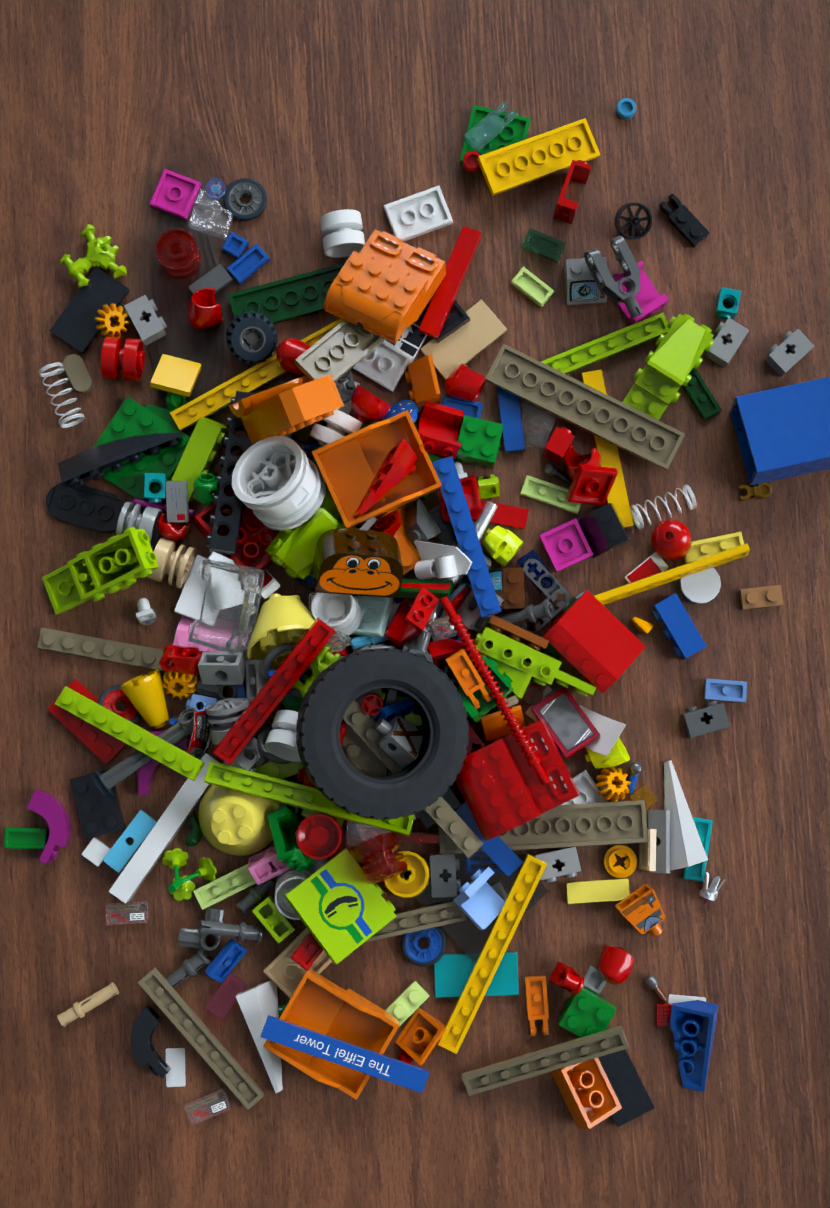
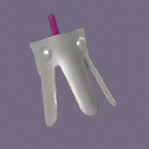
(711, 892)

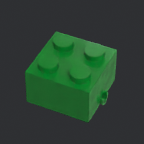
(479, 442)
(586, 1013)

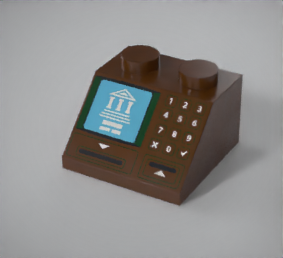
(509, 586)

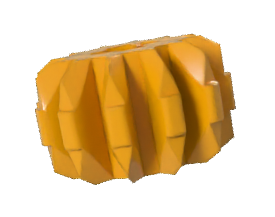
(118, 318)
(179, 684)
(612, 776)

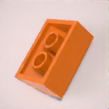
(408, 553)
(587, 1092)

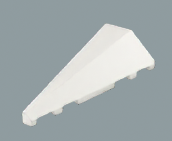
(685, 842)
(256, 1006)

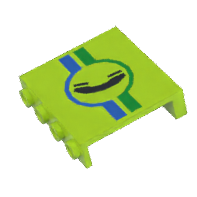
(340, 906)

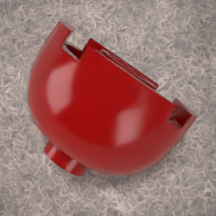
(368, 405)
(679, 543)

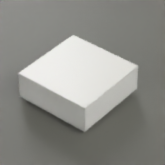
(96, 851)

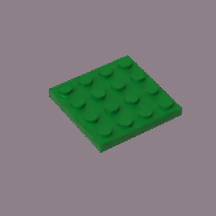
(136, 420)

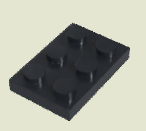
(95, 811)

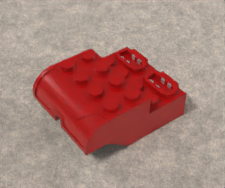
(503, 787)

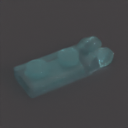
(489, 127)

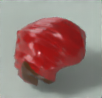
(172, 530)

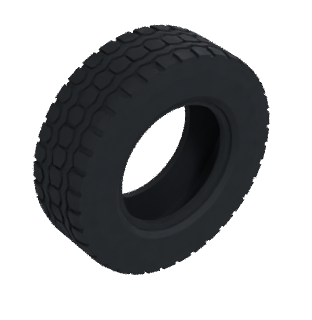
(441, 746)

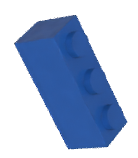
(678, 627)

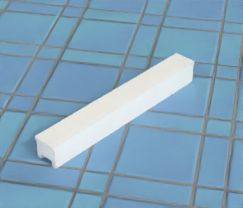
(161, 835)

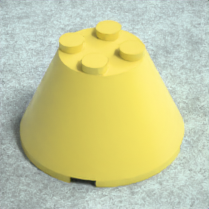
(279, 622)
(235, 820)

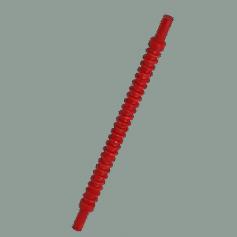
(533, 760)

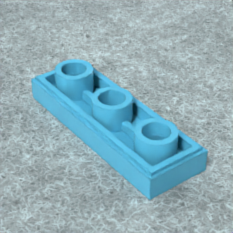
(121, 850)

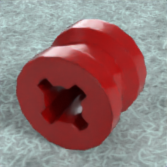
(370, 707)

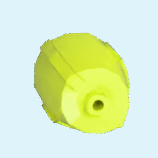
(501, 544)
(615, 757)

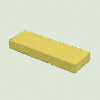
(711, 546)
(597, 890)

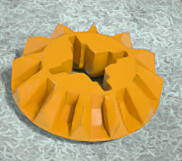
(630, 861)

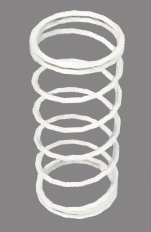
(56, 372)
(635, 512)

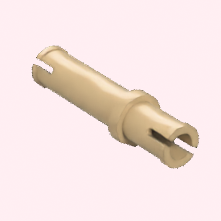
(80, 1008)

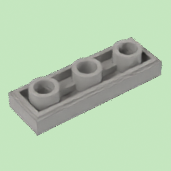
(661, 821)

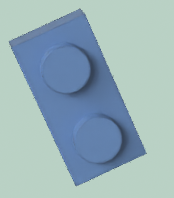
(725, 690)

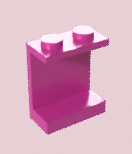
(647, 298)

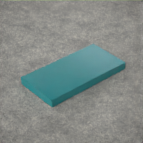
(454, 970)

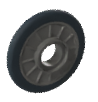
(245, 187)

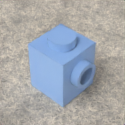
(199, 702)

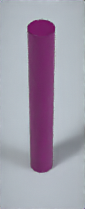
(144, 503)

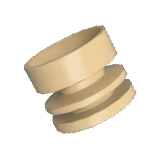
(173, 563)

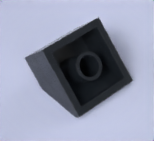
(603, 530)

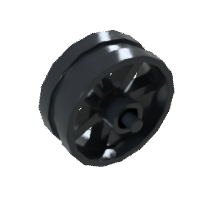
(633, 220)

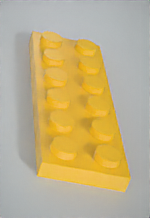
(538, 156)

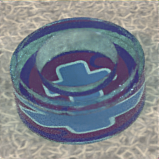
(215, 188)

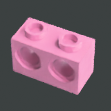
(266, 865)

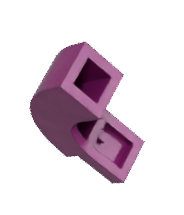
(58, 821)

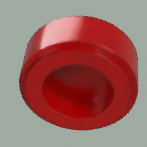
(470, 161)

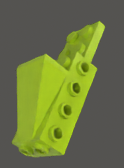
(669, 366)
(296, 547)
(101, 570)
(541, 666)

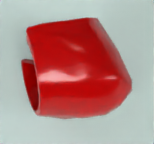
(204, 310)
(289, 351)
(464, 383)
(573, 459)
(615, 964)

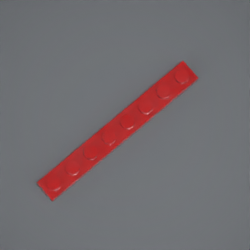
(273, 691)

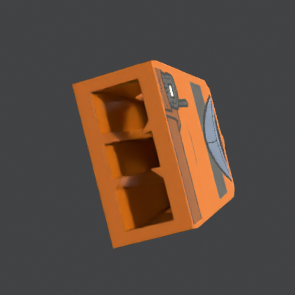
(643, 910)

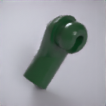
(195, 833)

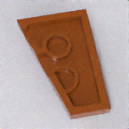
(517, 633)

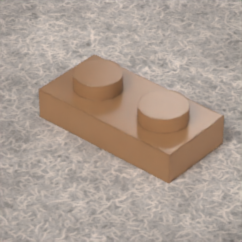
(761, 597)

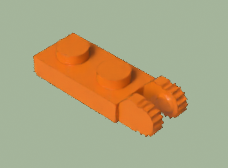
(467, 676)
(537, 1002)

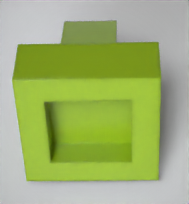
(489, 487)

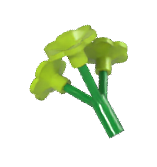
(182, 886)

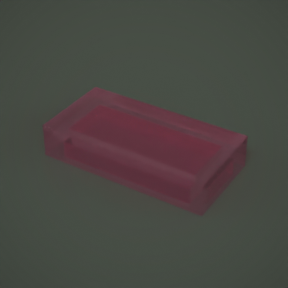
(226, 996)

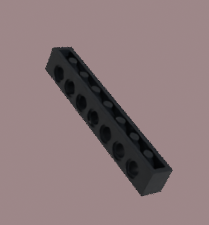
(227, 544)

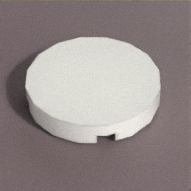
(701, 586)

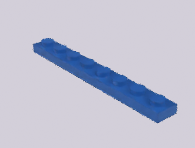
(467, 536)

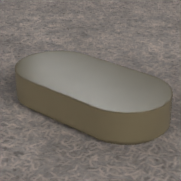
(78, 373)

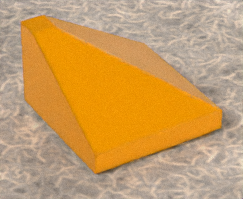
(641, 625)

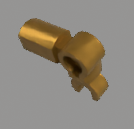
(756, 491)

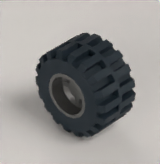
(251, 337)

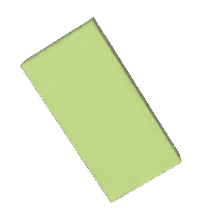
(532, 287)

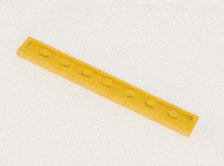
(610, 458)
(673, 574)

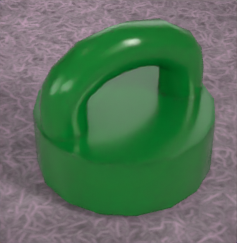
(174, 401)

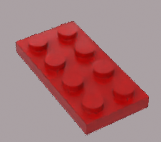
(99, 742)

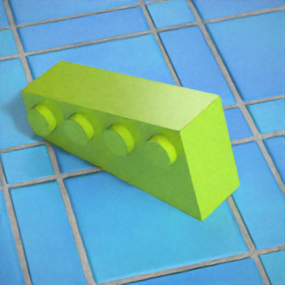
(200, 452)

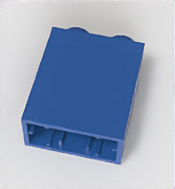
(784, 430)

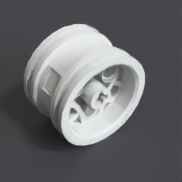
(278, 483)

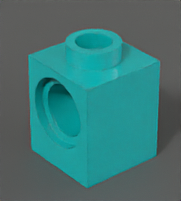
(727, 295)
(151, 478)

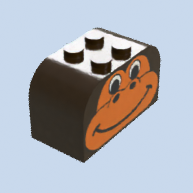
(358, 563)

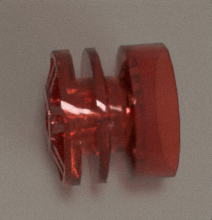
(379, 854)

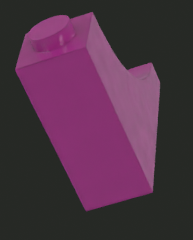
(147, 772)

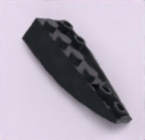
(112, 457)

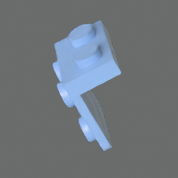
(479, 899)

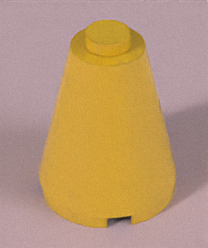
(148, 698)

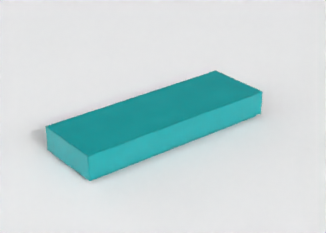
(697, 871)

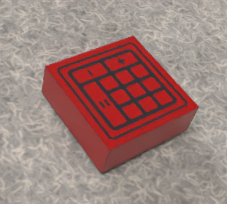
(663, 1014)

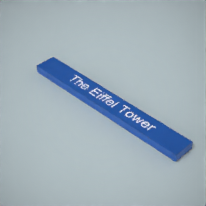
(345, 1054)

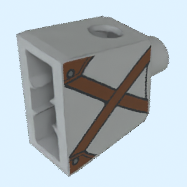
(400, 739)

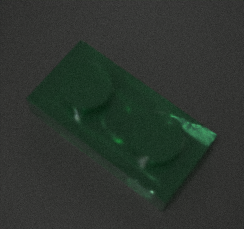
(543, 245)

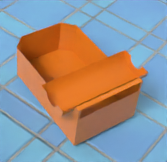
(288, 407)

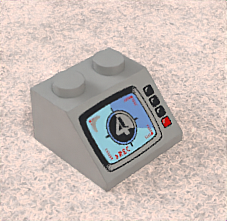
(580, 284)

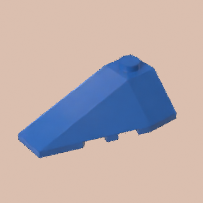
(693, 1034)

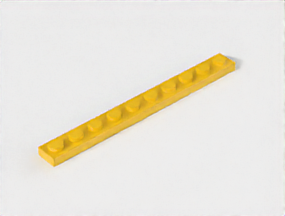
(246, 382)
(492, 953)

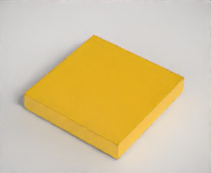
(175, 375)

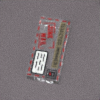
(441, 628)
(127, 913)
(207, 1106)

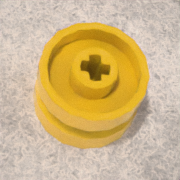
(417, 881)

